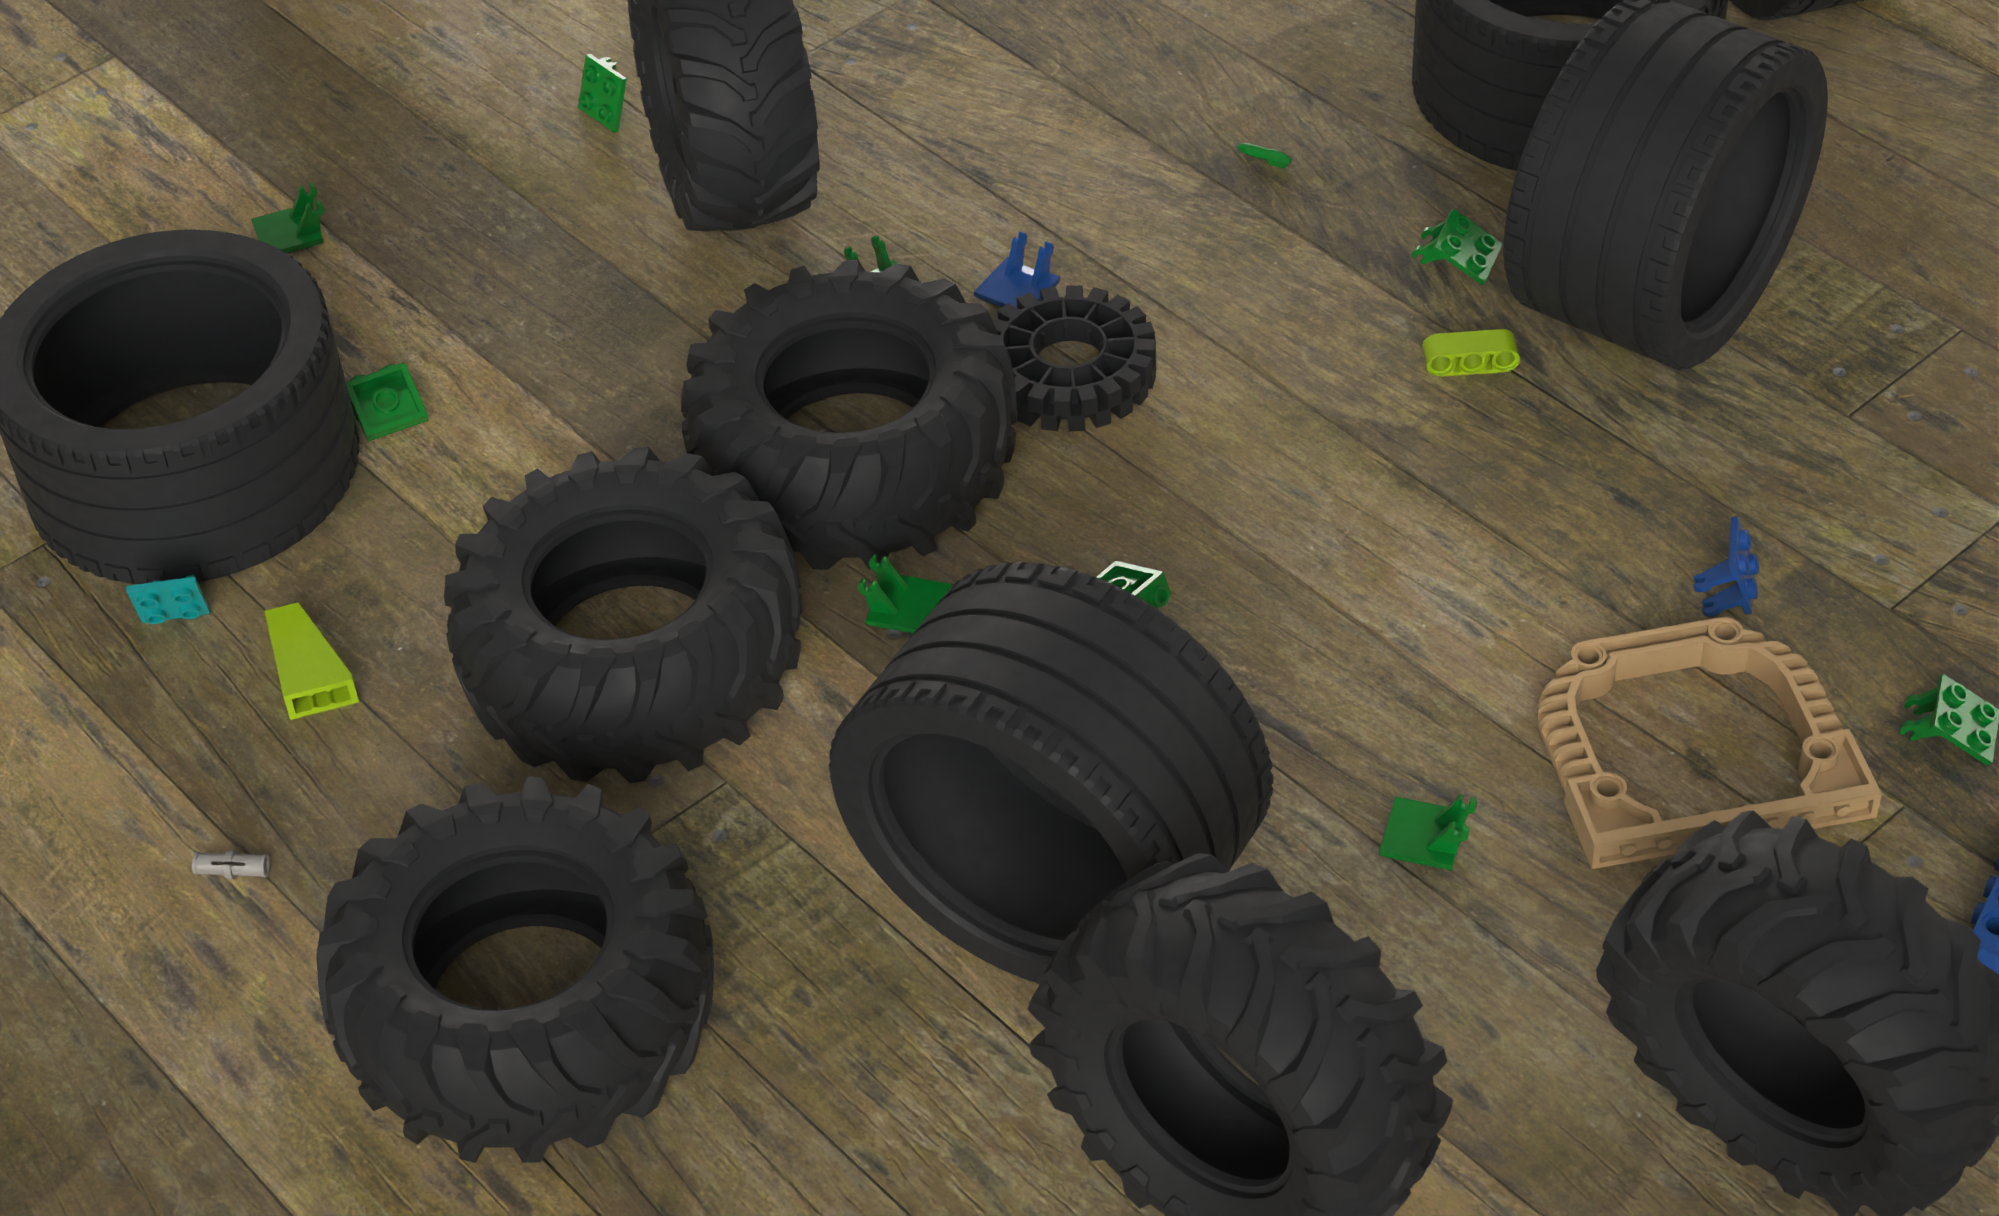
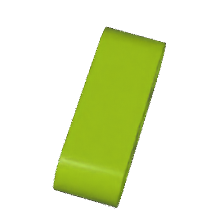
(1471, 352)

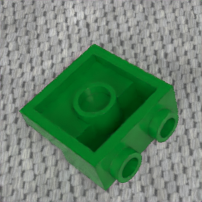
(386, 401)
(1140, 581)

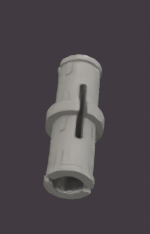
(208, 864)

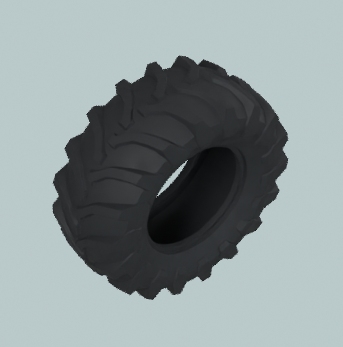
(728, 108)
(848, 337)
(639, 695)
(1238, 964)
(1810, 1013)
(536, 1067)

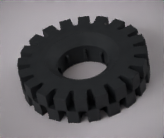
(1092, 389)

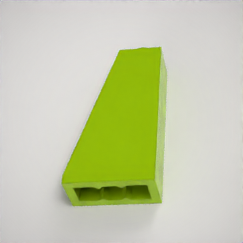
(307, 666)

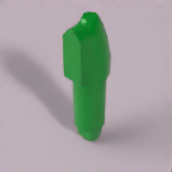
(1272, 156)

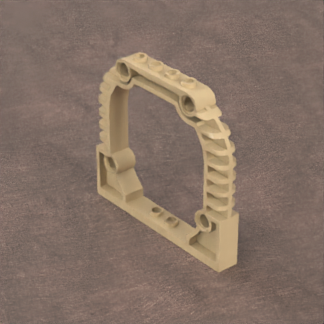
(1621, 830)

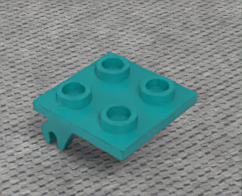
(168, 600)

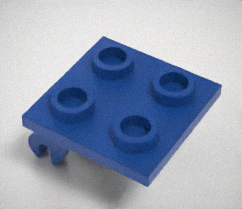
(1014, 279)
(1740, 567)

